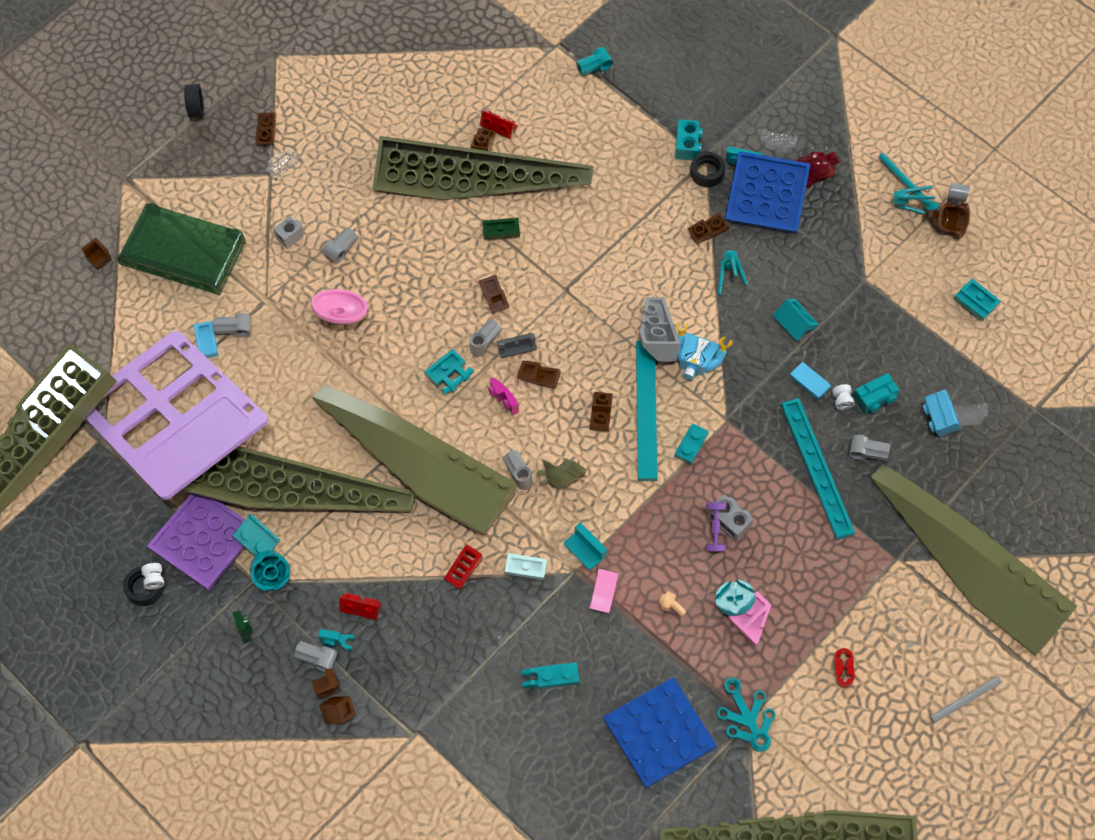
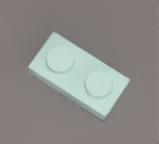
(525, 566)

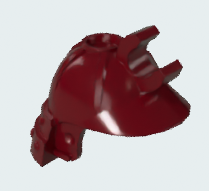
(820, 166)

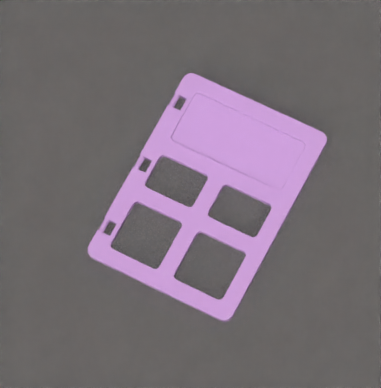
(191, 439)

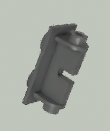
(517, 345)

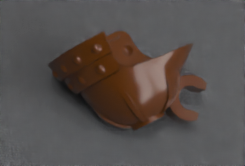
(951, 218)

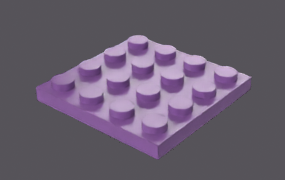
(199, 540)

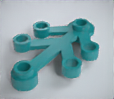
(747, 718)

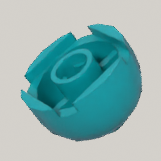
(269, 570)

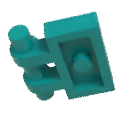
(446, 367)

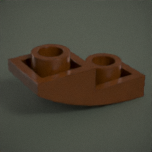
(265, 128)
(483, 139)
(708, 229)
(601, 411)

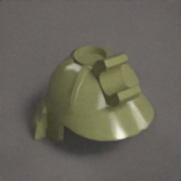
(561, 475)

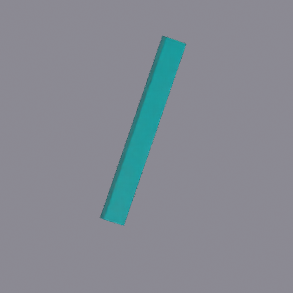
(646, 414)
(817, 469)

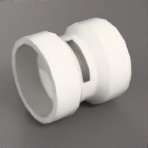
(843, 397)
(153, 576)

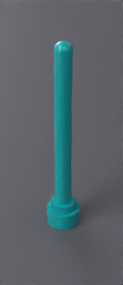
(906, 181)

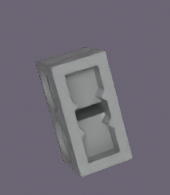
(735, 514)

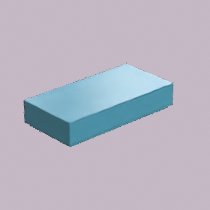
(206, 339)
(810, 381)

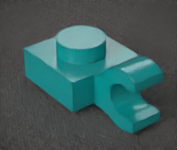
(331, 638)

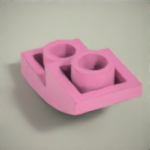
(603, 590)

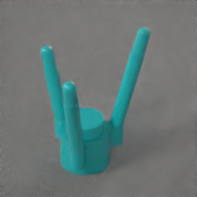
(902, 197)
(731, 262)

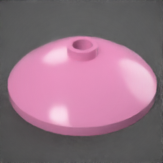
(339, 306)

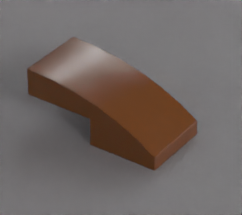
(493, 293)
(538, 375)

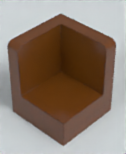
(96, 254)
(326, 685)
(337, 710)

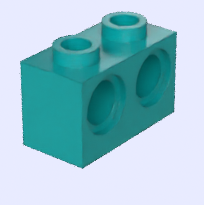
(687, 139)

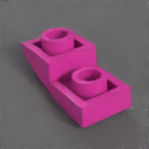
(503, 394)

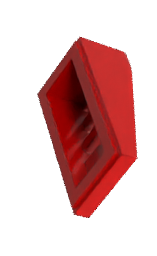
(467, 550)

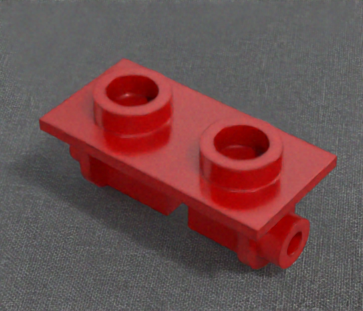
(494, 122)
(352, 605)

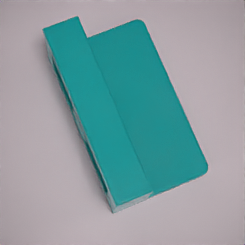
(795, 318)
(586, 547)

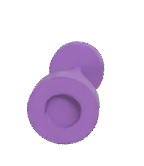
(715, 526)

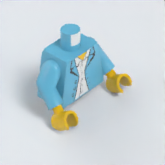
(699, 354)

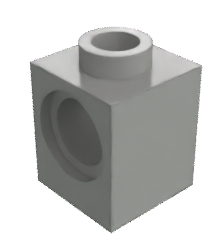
(287, 238)

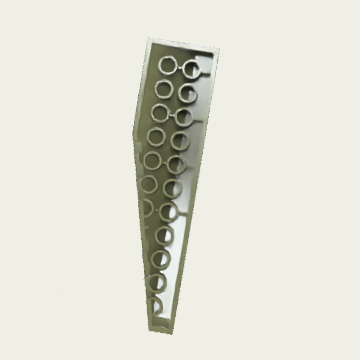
(463, 172)
(48, 418)
(424, 462)
(274, 482)
(980, 567)
(825, 826)

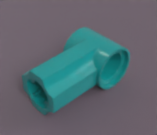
(599, 59)

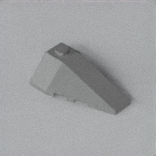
(658, 330)

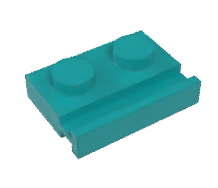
(977, 299)
(255, 536)

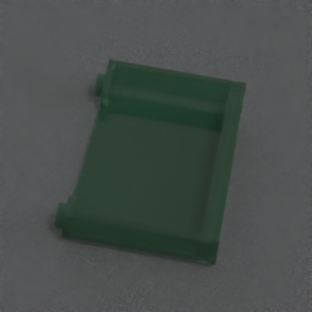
(182, 249)

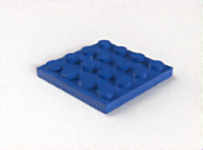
(767, 192)
(659, 732)

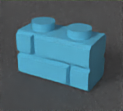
(942, 413)

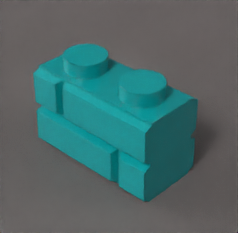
(876, 393)

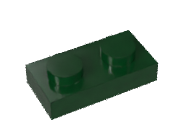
(501, 228)
(243, 626)

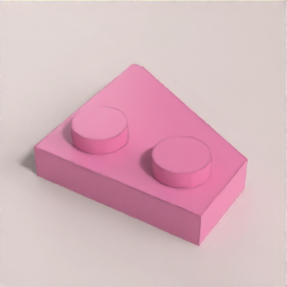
(753, 621)

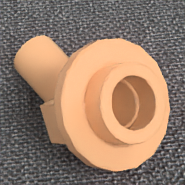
(668, 601)

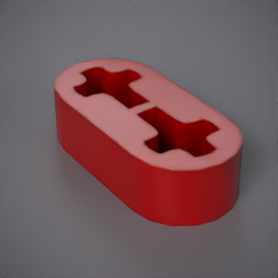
(848, 667)

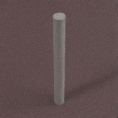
(965, 699)

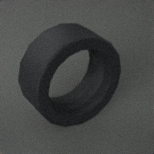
(194, 100)
(707, 157)
(145, 600)

